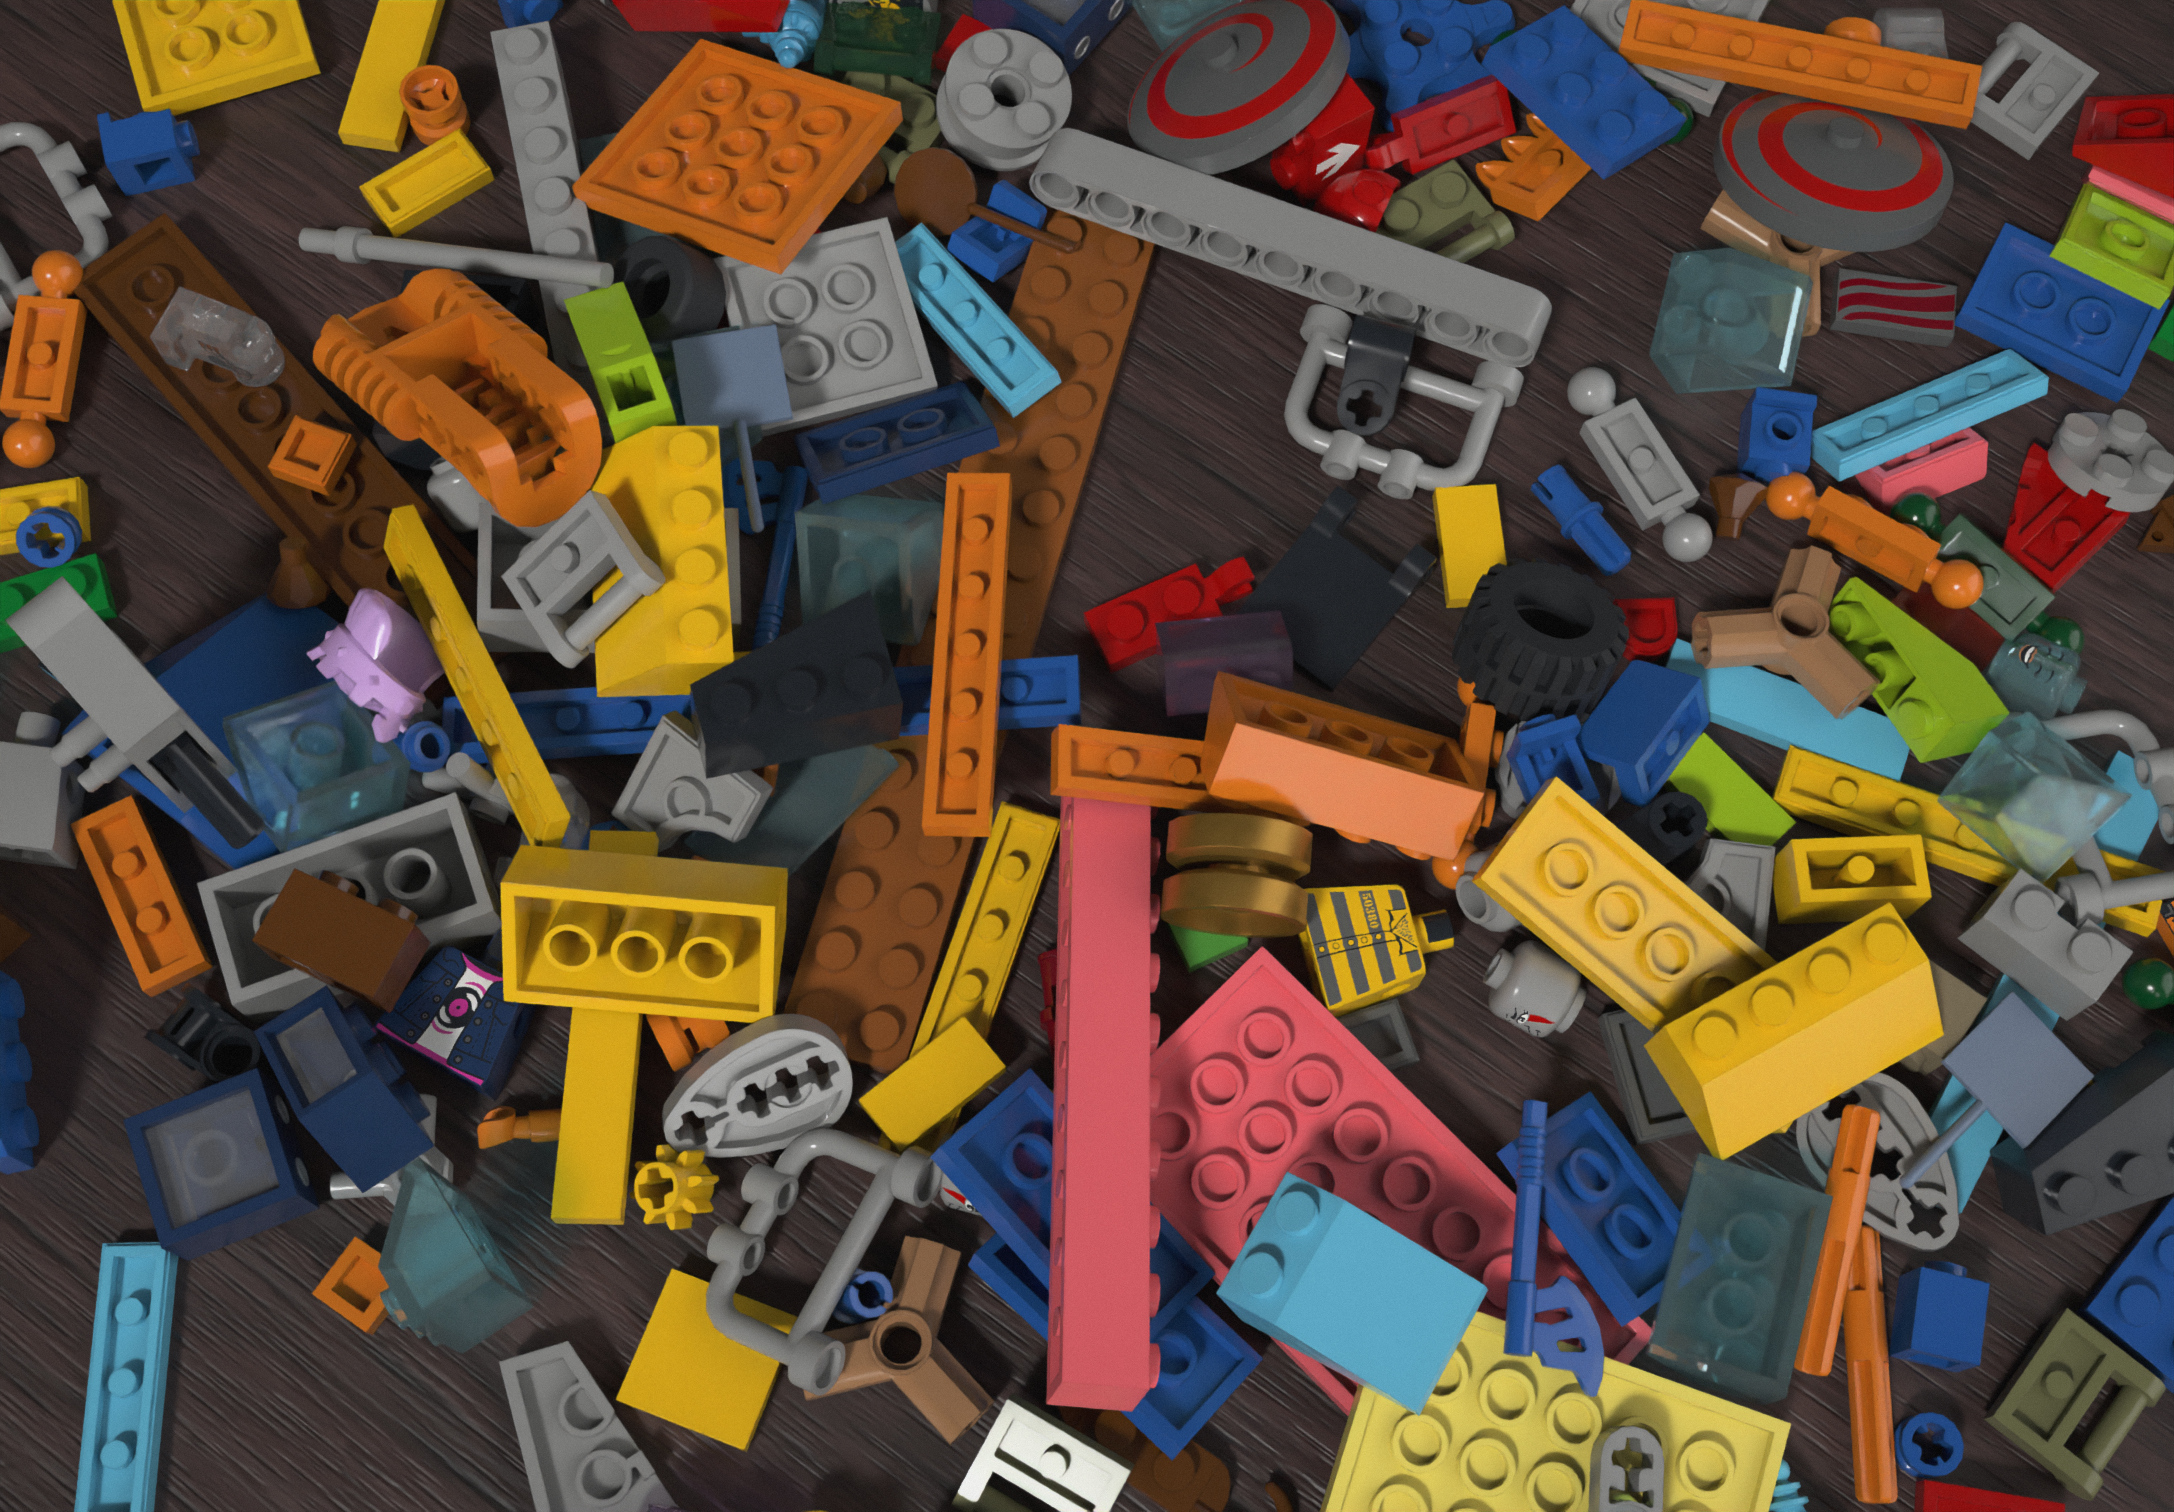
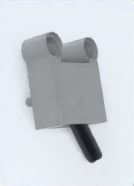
(132, 712)

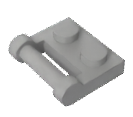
(2038, 98)
(568, 564)

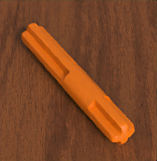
(1849, 1185)
(1869, 1375)

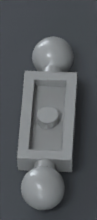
(1639, 464)

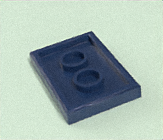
(895, 441)

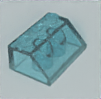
(445, 1265)
(1739, 1280)

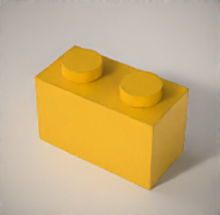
(1849, 878)

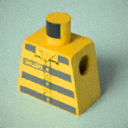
(1367, 945)

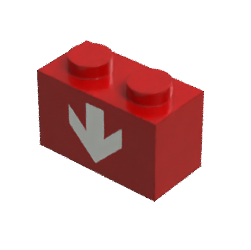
(1327, 145)

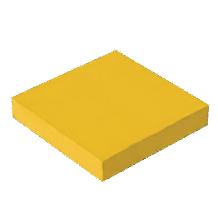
(696, 1373)

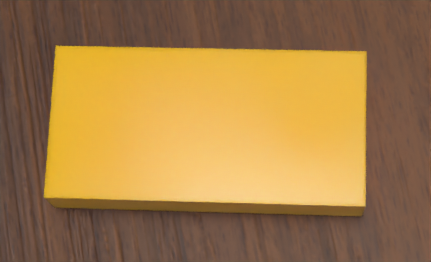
(427, 183)
(1467, 538)
(932, 1085)

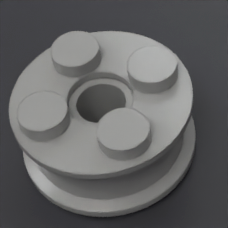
(1008, 66)

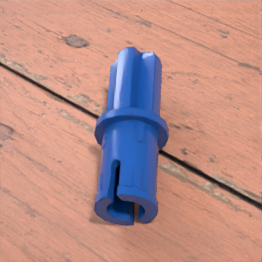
(1581, 520)

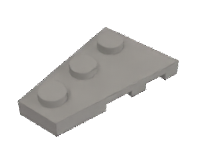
(573, 1440)

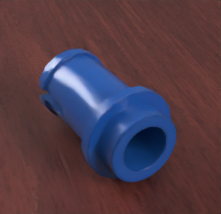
(424, 746)
(873, 1290)

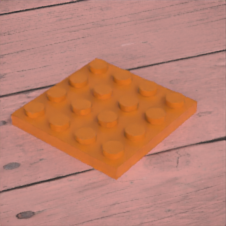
(739, 155)

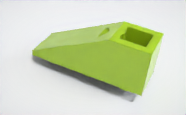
(620, 361)
(1924, 685)

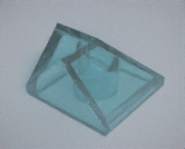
(2032, 796)

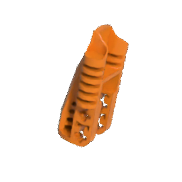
(470, 384)

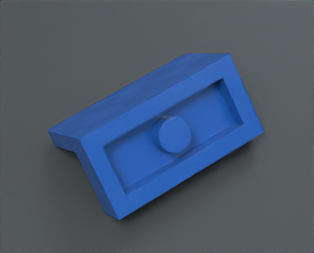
(1645, 727)

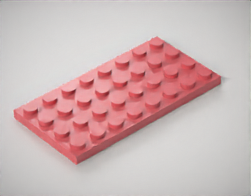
(1280, 1087)

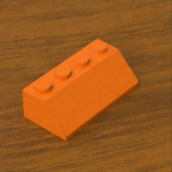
(1337, 769)

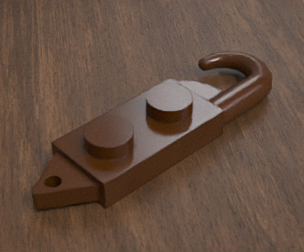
(1186, 1484)

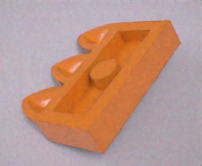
(1538, 171)

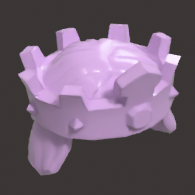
(380, 661)

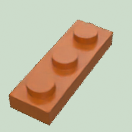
(141, 896)

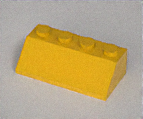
(672, 503)
(643, 934)
(1800, 1032)

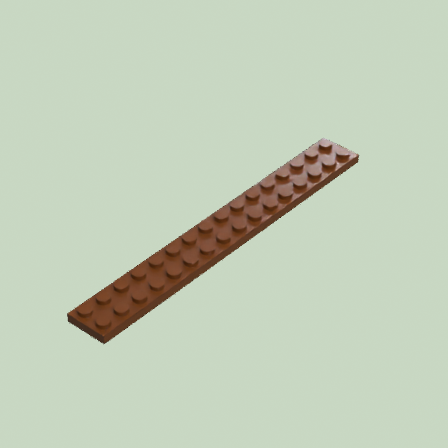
(889, 883)

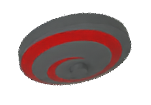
(1239, 83)
(1832, 172)

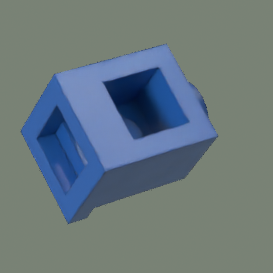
(148, 150)
(1775, 434)

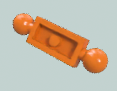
(43, 359)
(1875, 540)
(1482, 749)

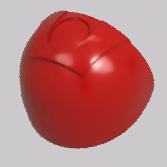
(1358, 197)

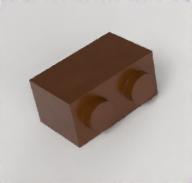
(343, 939)

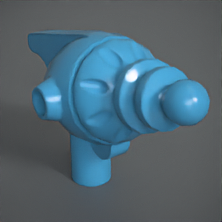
(797, 32)

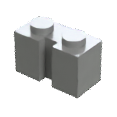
(2040, 949)

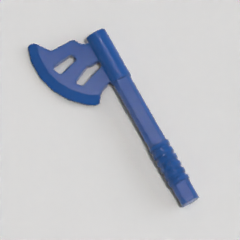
(790, 490)
(1523, 1297)

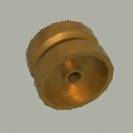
(1237, 875)

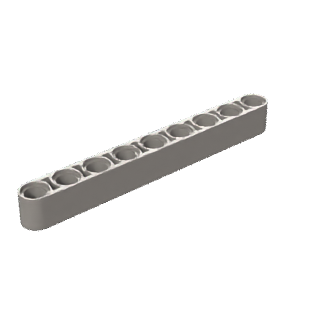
(1291, 247)

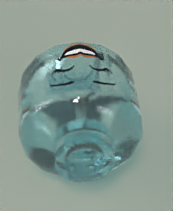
(2037, 676)

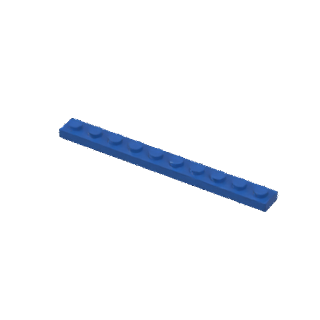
(584, 725)

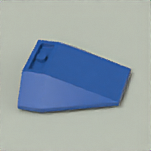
(223, 670)

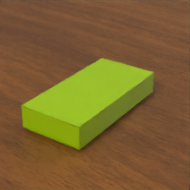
(1733, 800)

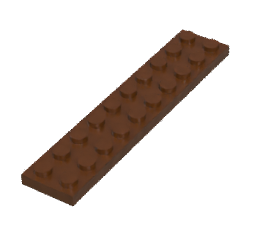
(246, 424)

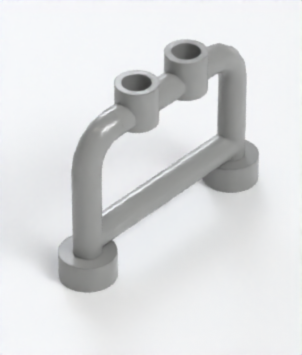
(83, 206)
(1400, 470)
(2093, 888)
(811, 1356)

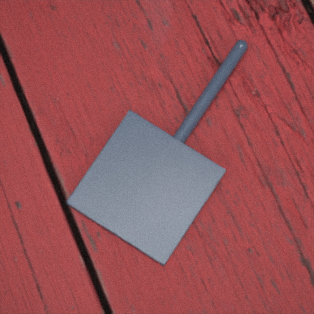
(734, 384)
(2014, 1073)

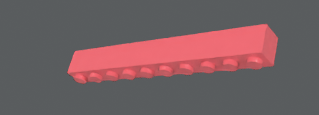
(1103, 1110)

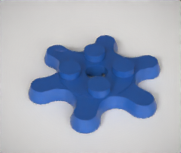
(1411, 72)

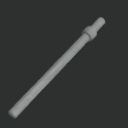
(361, 246)

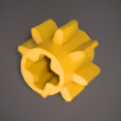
(674, 1187)

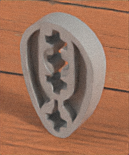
(753, 1055)
(1911, 1134)

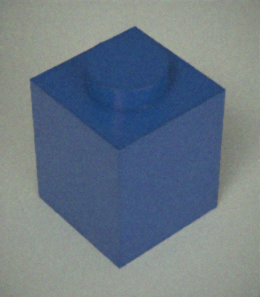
(1939, 1317)

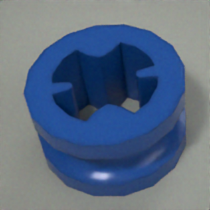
(39, 551)
(1945, 1437)

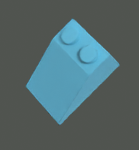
(1351, 1293)

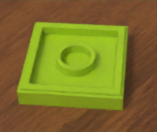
(2118, 245)

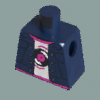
(459, 1019)

